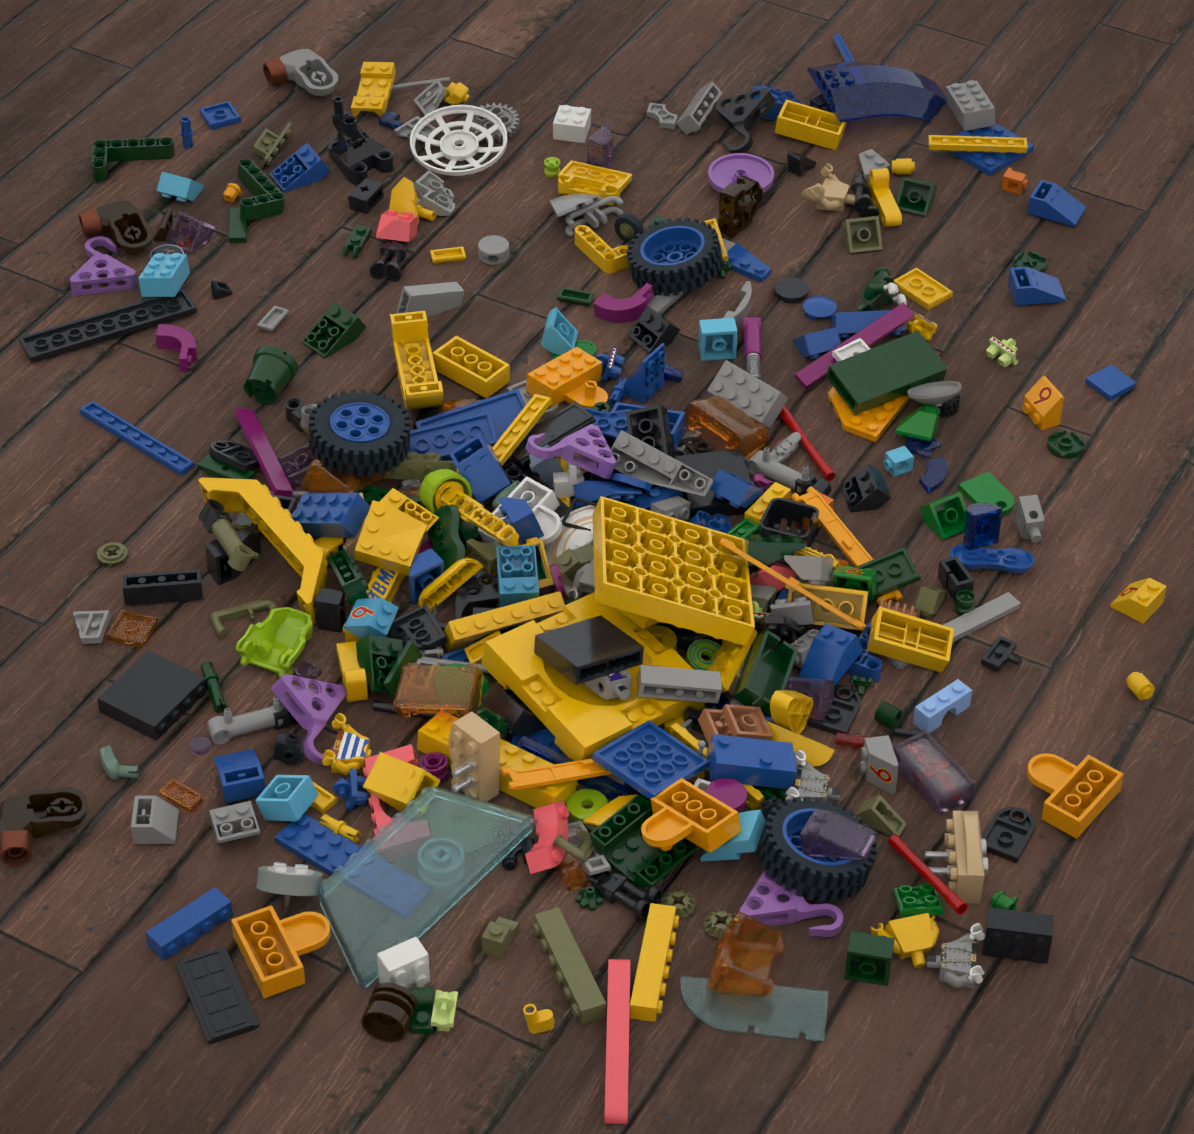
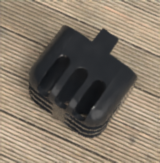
(791, 511)

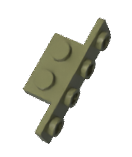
(268, 143)
(418, 466)

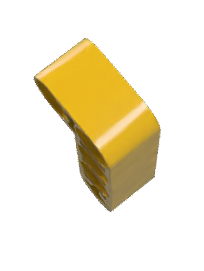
(883, 198)
(605, 257)
(352, 675)

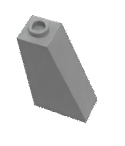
(430, 298)

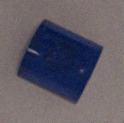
(982, 525)

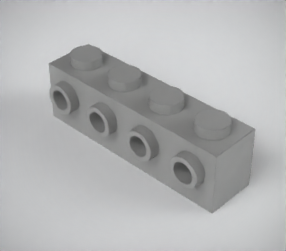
(699, 108)
(701, 684)

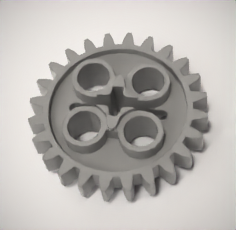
(507, 115)

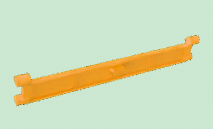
(841, 535)
(792, 584)
(553, 774)

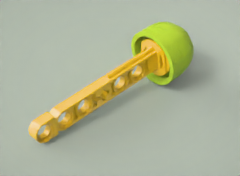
(447, 488)

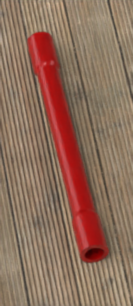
(823, 467)
(951, 898)

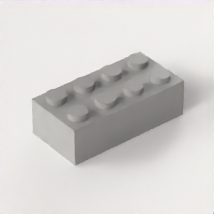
(970, 105)
(748, 393)

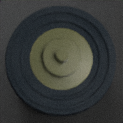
(627, 227)

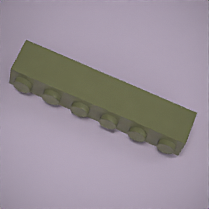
(569, 965)

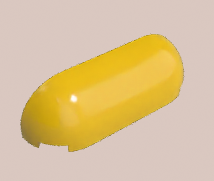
(448, 582)
(816, 753)

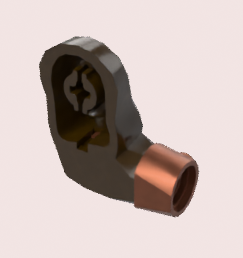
(121, 221)
(35, 816)

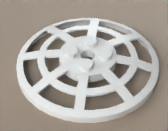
(450, 141)

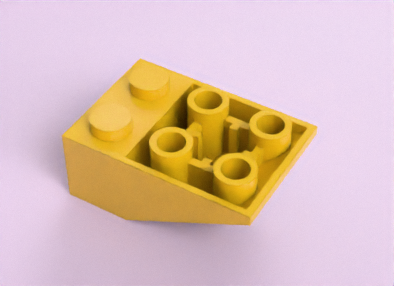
(409, 507)
(397, 781)

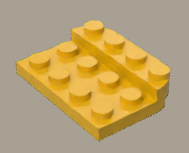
(591, 179)

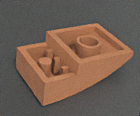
(735, 721)

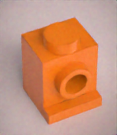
(1014, 181)

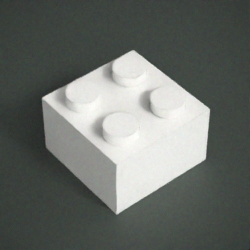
(571, 123)
(404, 964)

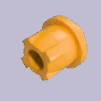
(232, 192)

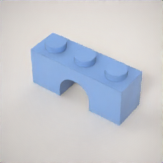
(952, 698)

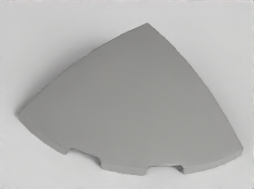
(434, 195)
(568, 203)

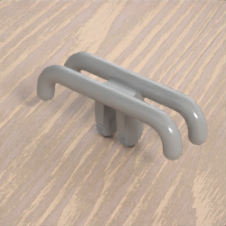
(592, 214)

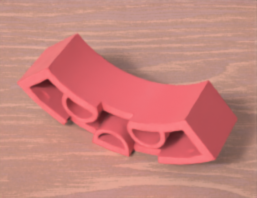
(550, 823)

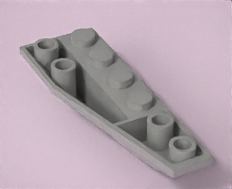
(653, 466)

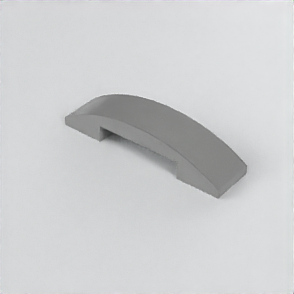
(744, 306)
(595, 862)

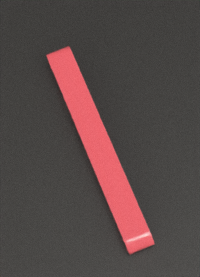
(617, 1042)

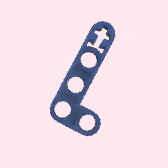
(866, 664)

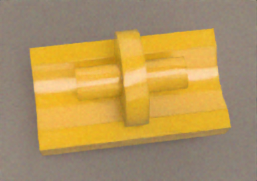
(924, 326)

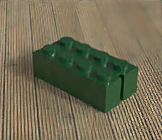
(764, 671)

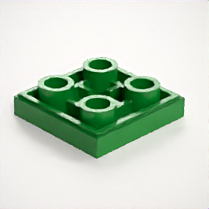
(917, 900)

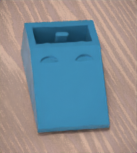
(516, 574)

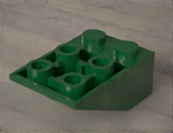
(334, 331)
(772, 548)
(378, 657)

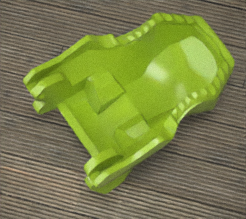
(276, 640)

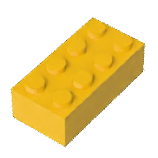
(471, 367)
(848, 601)

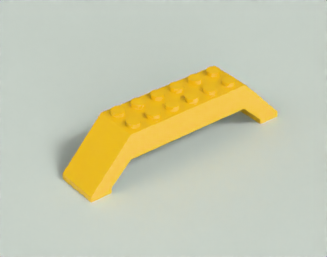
(278, 527)

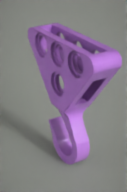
(102, 264)
(580, 442)
(309, 706)
(778, 906)

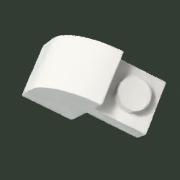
(564, 481)

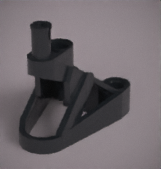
(361, 156)

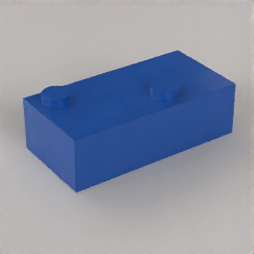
(752, 761)

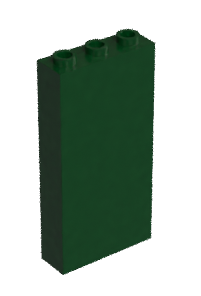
(885, 372)

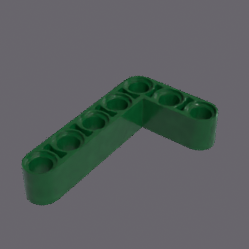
(128, 150)
(267, 198)

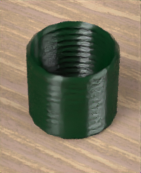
(887, 715)

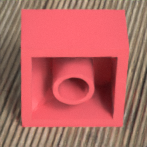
(397, 226)
(764, 578)

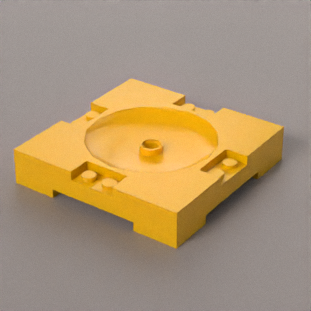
(572, 711)

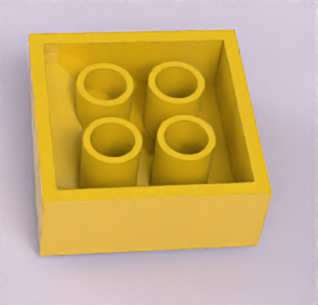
(389, 538)

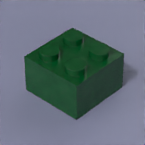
(869, 958)

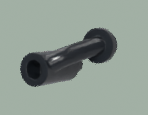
(510, 862)

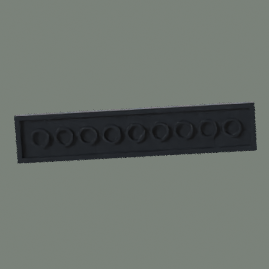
(106, 326)

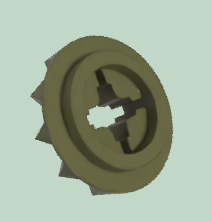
(111, 549)
(687, 906)
(711, 922)

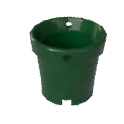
(270, 373)

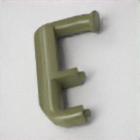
(237, 612)
(586, 848)

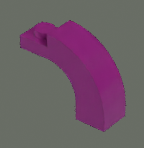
(623, 309)
(180, 340)

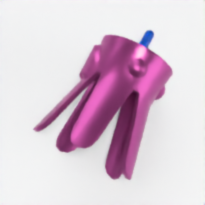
(761, 482)

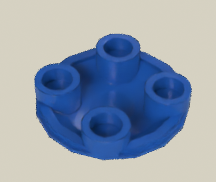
(819, 307)

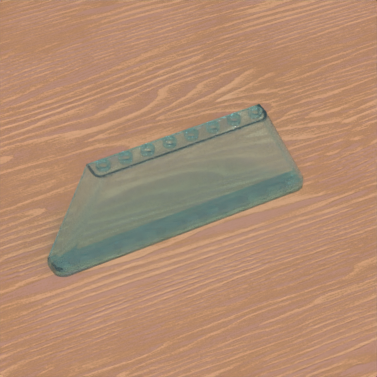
(415, 872)

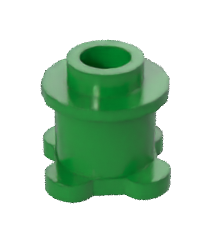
(1002, 901)

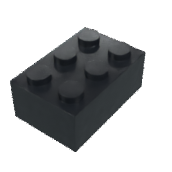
(1018, 935)

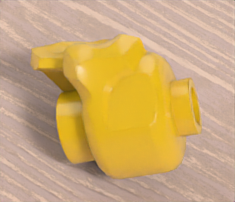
(456, 94)

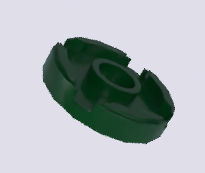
(1065, 444)

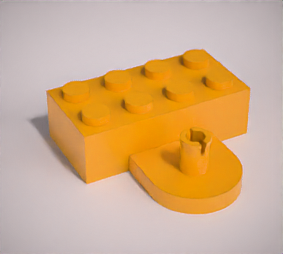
(569, 379)
(1075, 791)
(689, 813)
(274, 946)

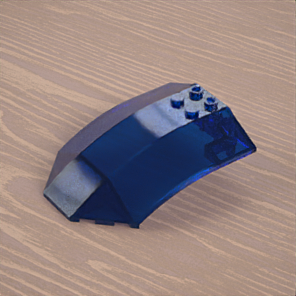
(876, 90)

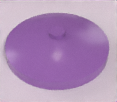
(728, 167)

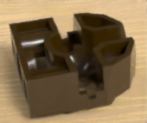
(741, 203)

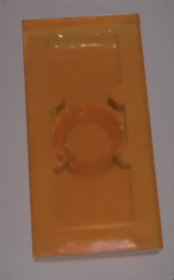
(182, 795)

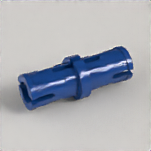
(186, 132)
(617, 392)

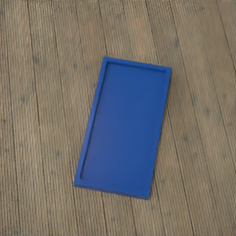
(502, 409)

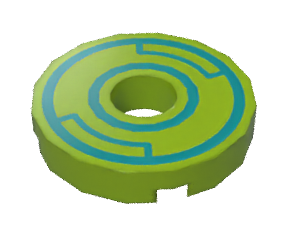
(699, 648)

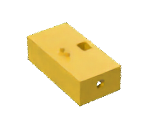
(810, 125)
(910, 639)

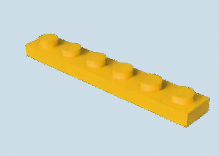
(977, 143)
(521, 427)
(754, 796)

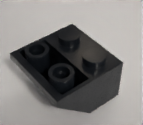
(653, 330)
(866, 490)

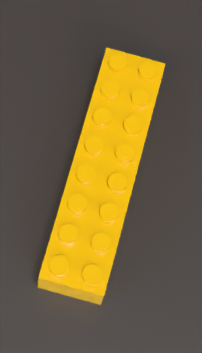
(435, 738)

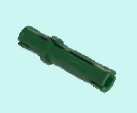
(212, 683)

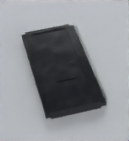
(555, 428)
(217, 995)

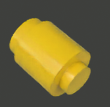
(903, 166)
(1140, 686)

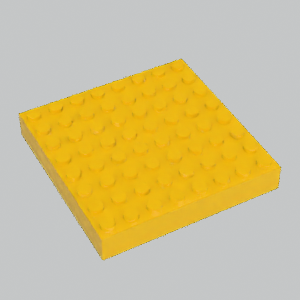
(671, 571)

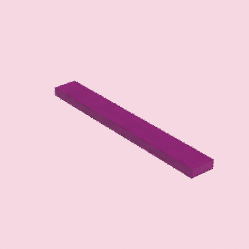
(870, 335)
(263, 452)

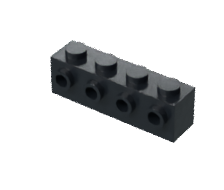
(162, 587)

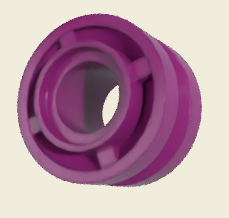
(435, 764)

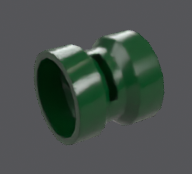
(964, 601)

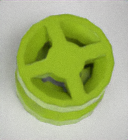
(551, 166)

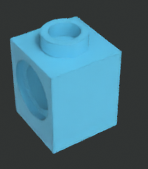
(898, 461)

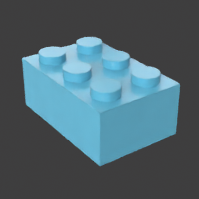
(164, 275)

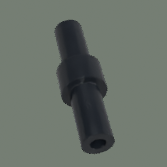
(909, 733)

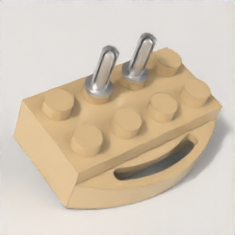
(475, 757)
(965, 855)

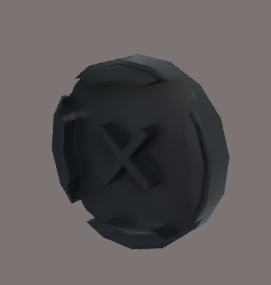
(791, 289)

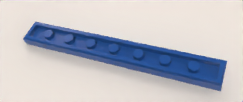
(137, 438)

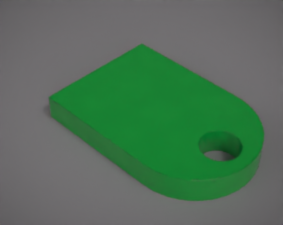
(987, 489)

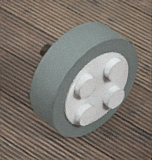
(288, 882)

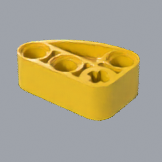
(790, 709)

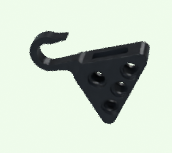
(744, 120)
(474, 594)

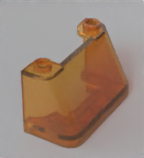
(727, 422)
(321, 480)
(438, 690)
(745, 958)

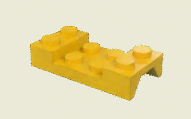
(374, 87)

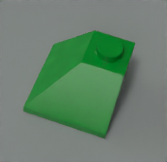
(920, 423)

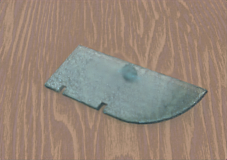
(778, 1015)

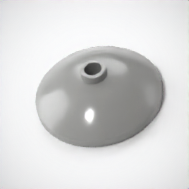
(935, 392)

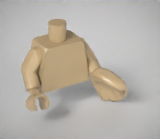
(831, 195)

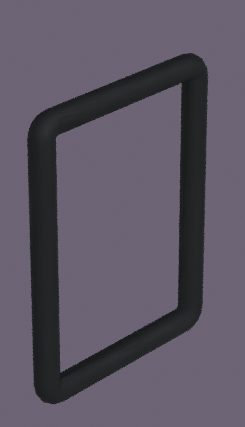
(570, 509)

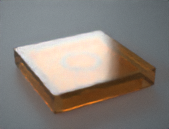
(132, 628)

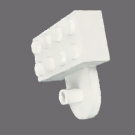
(542, 502)

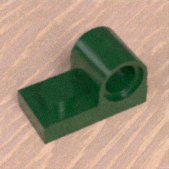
(423, 1013)

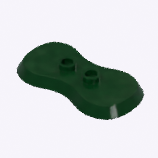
(446, 537)

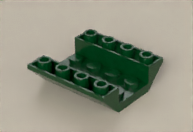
(627, 852)

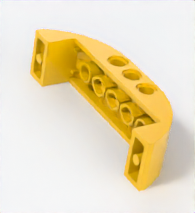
(415, 361)

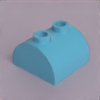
(558, 333)

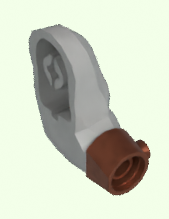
(305, 69)

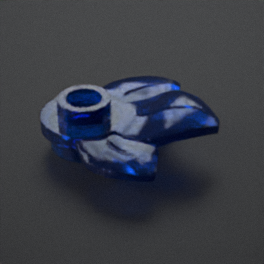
(921, 446)

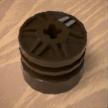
(389, 1012)

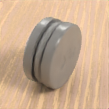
(493, 250)

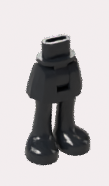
(863, 197)
(391, 251)
(613, 887)

